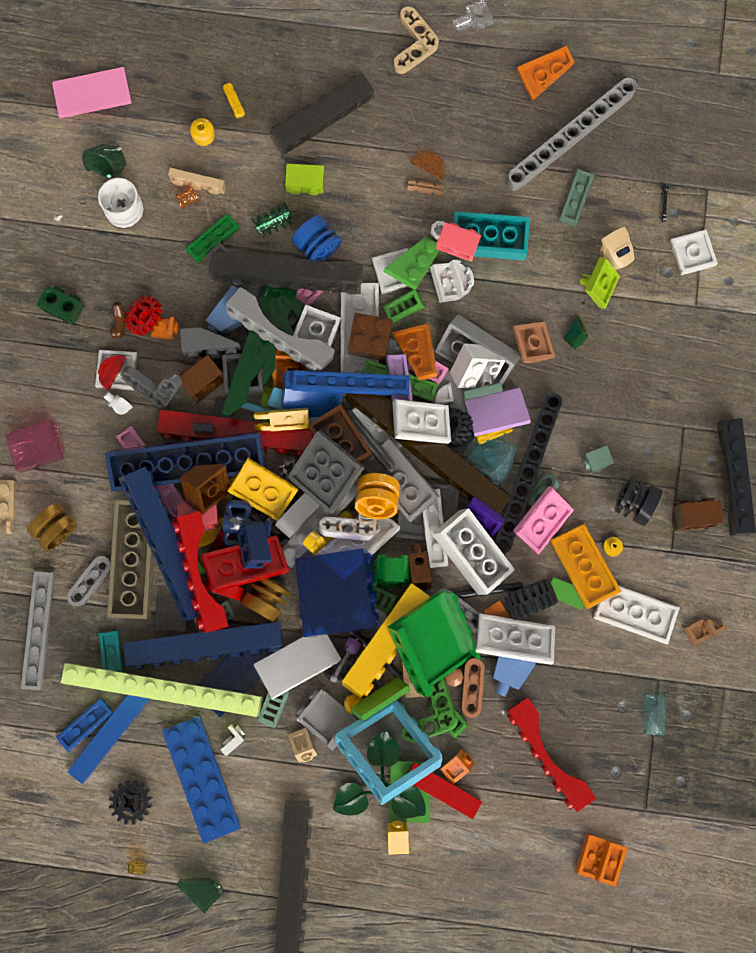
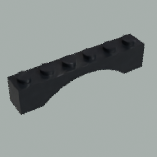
(740, 497)

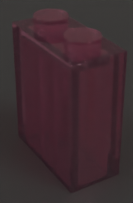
(35, 446)

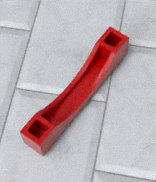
(190, 531)
(575, 790)

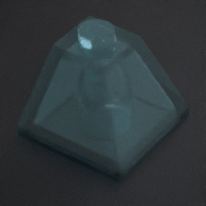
(493, 459)

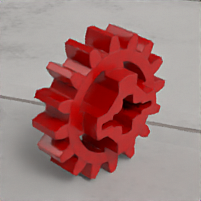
(143, 315)

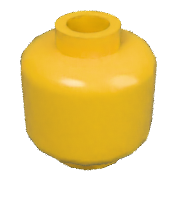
(202, 132)

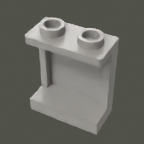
(325, 717)

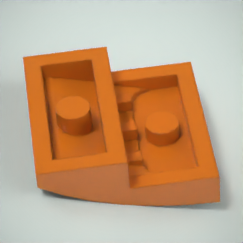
(601, 859)

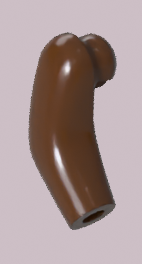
(120, 324)

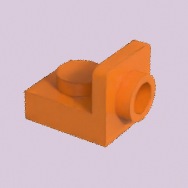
(166, 329)
(457, 766)

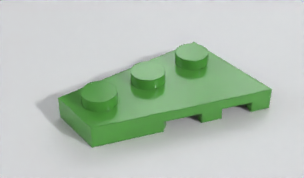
(414, 263)

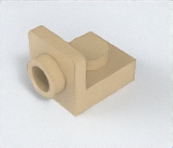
(302, 745)

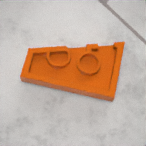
(544, 71)
(419, 350)

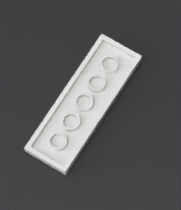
(362, 303)

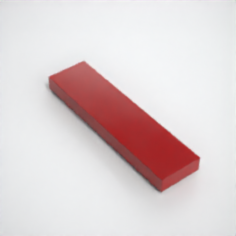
(448, 793)

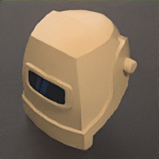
(617, 248)

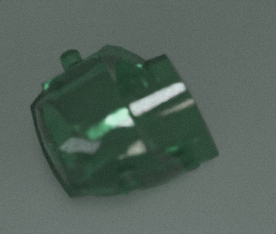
(105, 160)

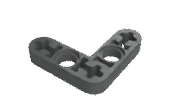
(158, 395)

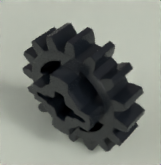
(135, 808)

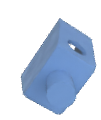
(510, 673)

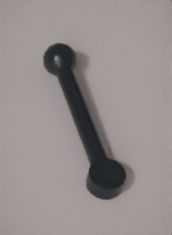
(665, 188)

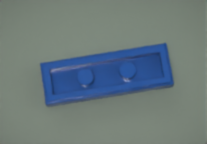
(84, 724)

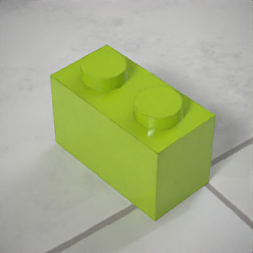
(305, 179)

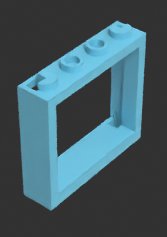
(381, 792)

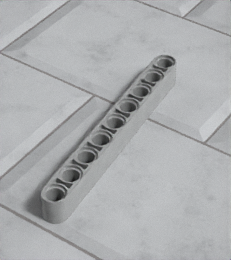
(575, 126)

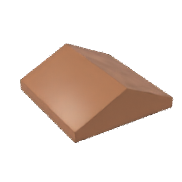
(533, 342)

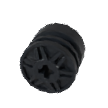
(639, 501)

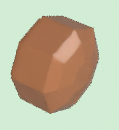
(454, 678)

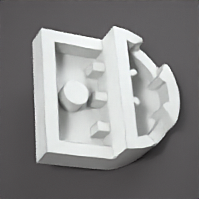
(452, 280)

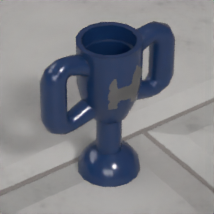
(234, 522)

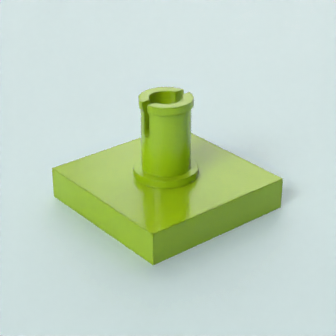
(601, 282)

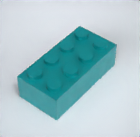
(500, 234)

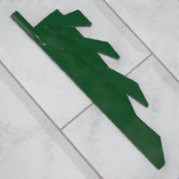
(276, 307)

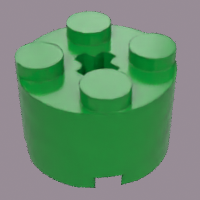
(392, 571)

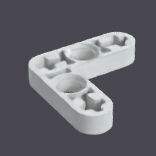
(361, 522)

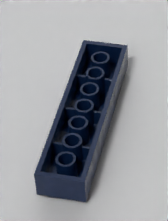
(171, 460)

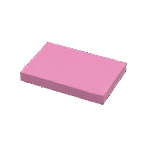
(543, 520)

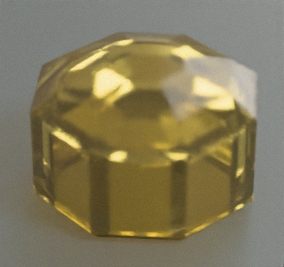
(137, 867)

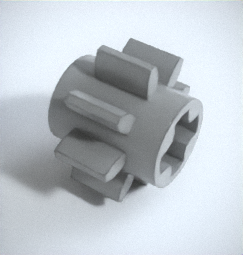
(287, 465)

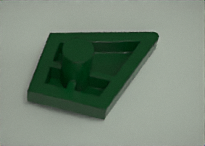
(576, 333)

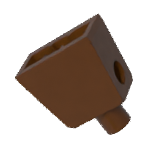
(420, 573)

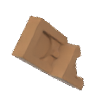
(703, 630)

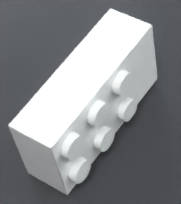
(473, 551)

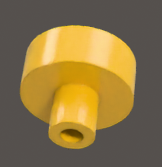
(609, 549)
(350, 701)

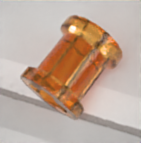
(190, 193)

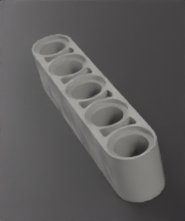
(297, 515)

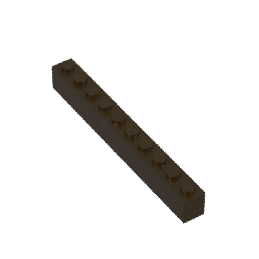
(435, 455)

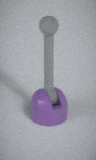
(352, 646)

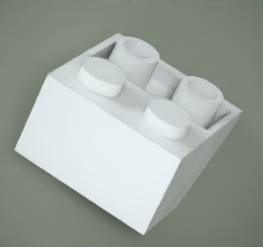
(476, 367)

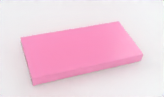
(91, 92)

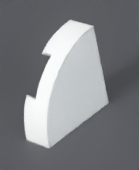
(444, 395)

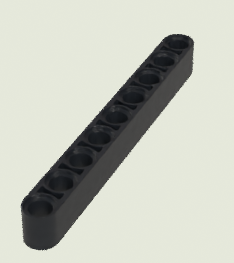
(533, 466)

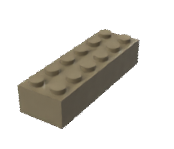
(130, 567)

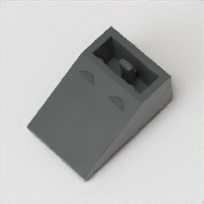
(200, 342)

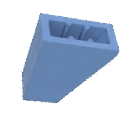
(219, 320)

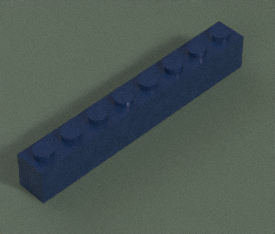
(160, 536)
(202, 645)

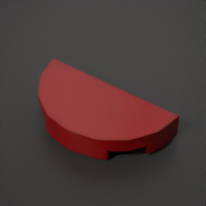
(110, 369)

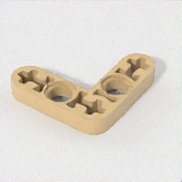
(421, 44)

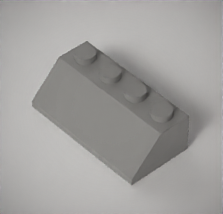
(463, 331)

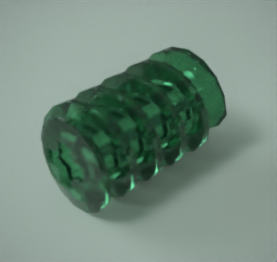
(273, 220)

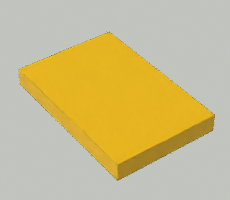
(263, 489)

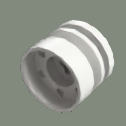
(120, 193)

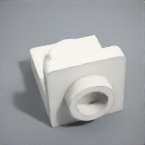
(232, 743)

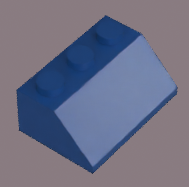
(316, 402)

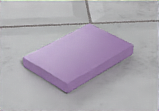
(497, 411)

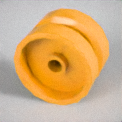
(377, 496)

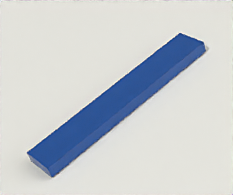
(350, 383)
(107, 737)

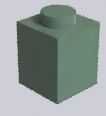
(597, 460)

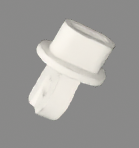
(118, 403)

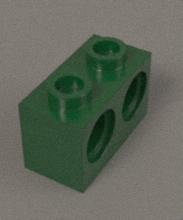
(58, 308)

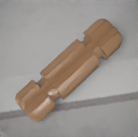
(425, 187)

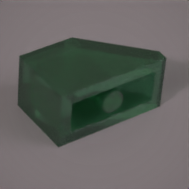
(201, 891)

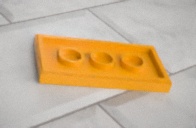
(585, 566)

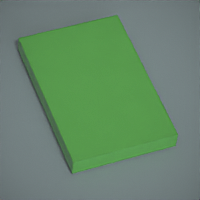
(398, 771)

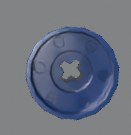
(316, 239)

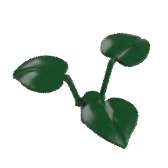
(352, 801)

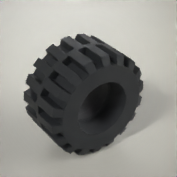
(531, 599)

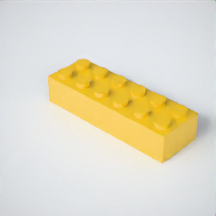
(381, 647)

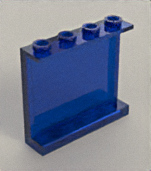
(336, 592)

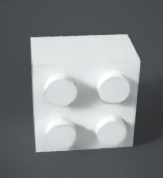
(317, 325)

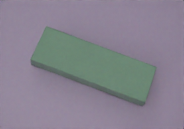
(576, 197)

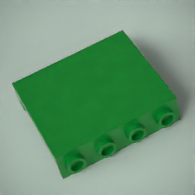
(433, 640)

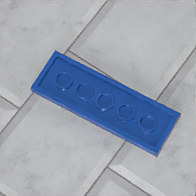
(201, 779)

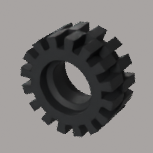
(463, 428)

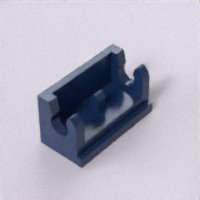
(254, 546)

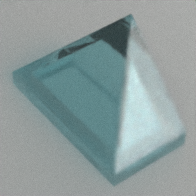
(654, 714)

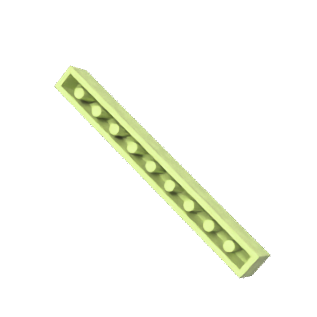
(161, 689)

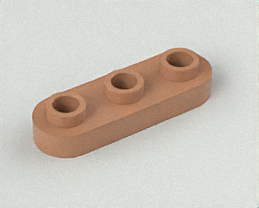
(473, 697)

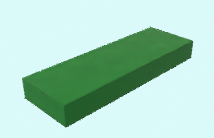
(210, 238)

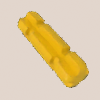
(233, 100)
(483, 438)

